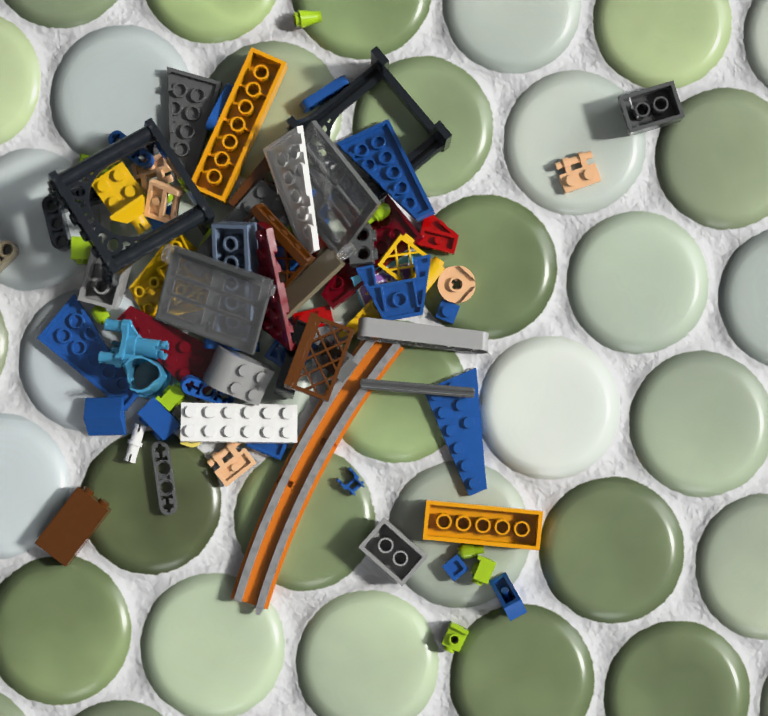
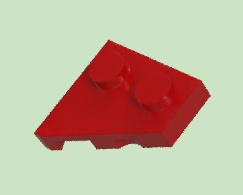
(438, 236)

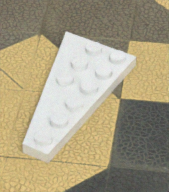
(291, 175)

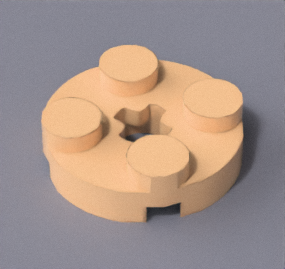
(456, 295)

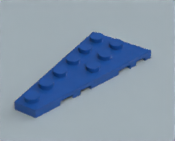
(385, 161)
(462, 430)

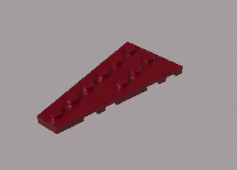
(387, 230)

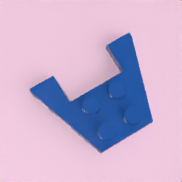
(401, 297)

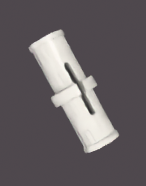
(134, 443)

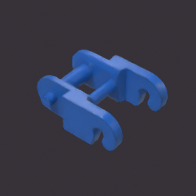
(356, 477)

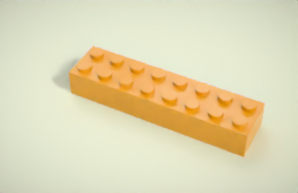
(239, 125)

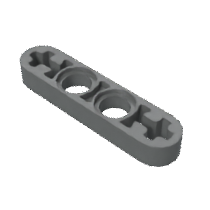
(167, 477)

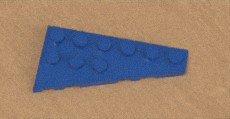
(78, 343)

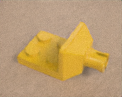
(123, 197)

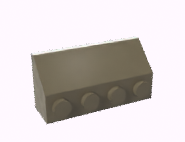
(312, 279)

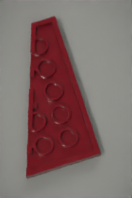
(275, 318)
(185, 352)

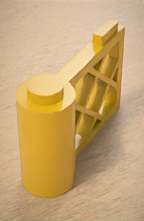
(436, 264)

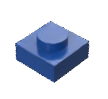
(447, 311)
(455, 567)

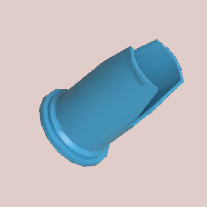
(157, 386)

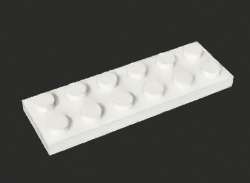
(238, 423)

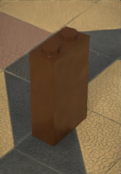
(73, 525)

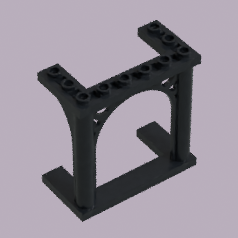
(379, 70)
(118, 261)

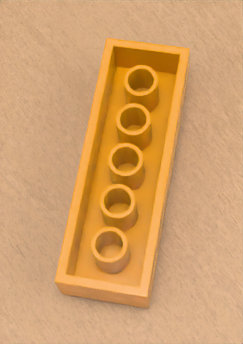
(482, 524)

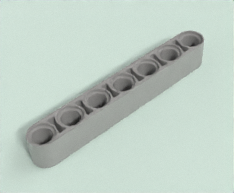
(422, 335)

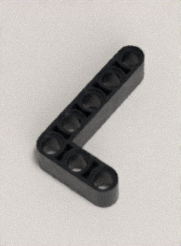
(59, 213)

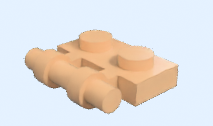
(158, 169)
(580, 177)
(235, 466)

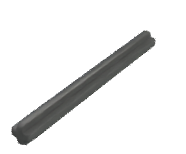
(418, 388)

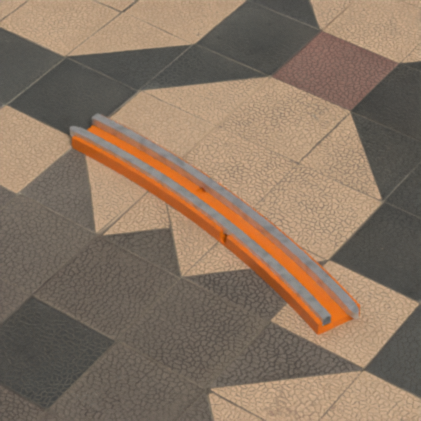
(302, 473)

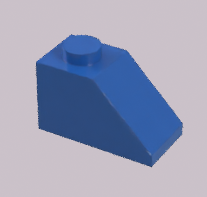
(508, 596)

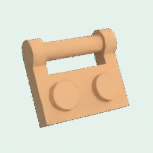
(157, 200)

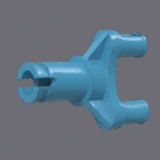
(131, 344)

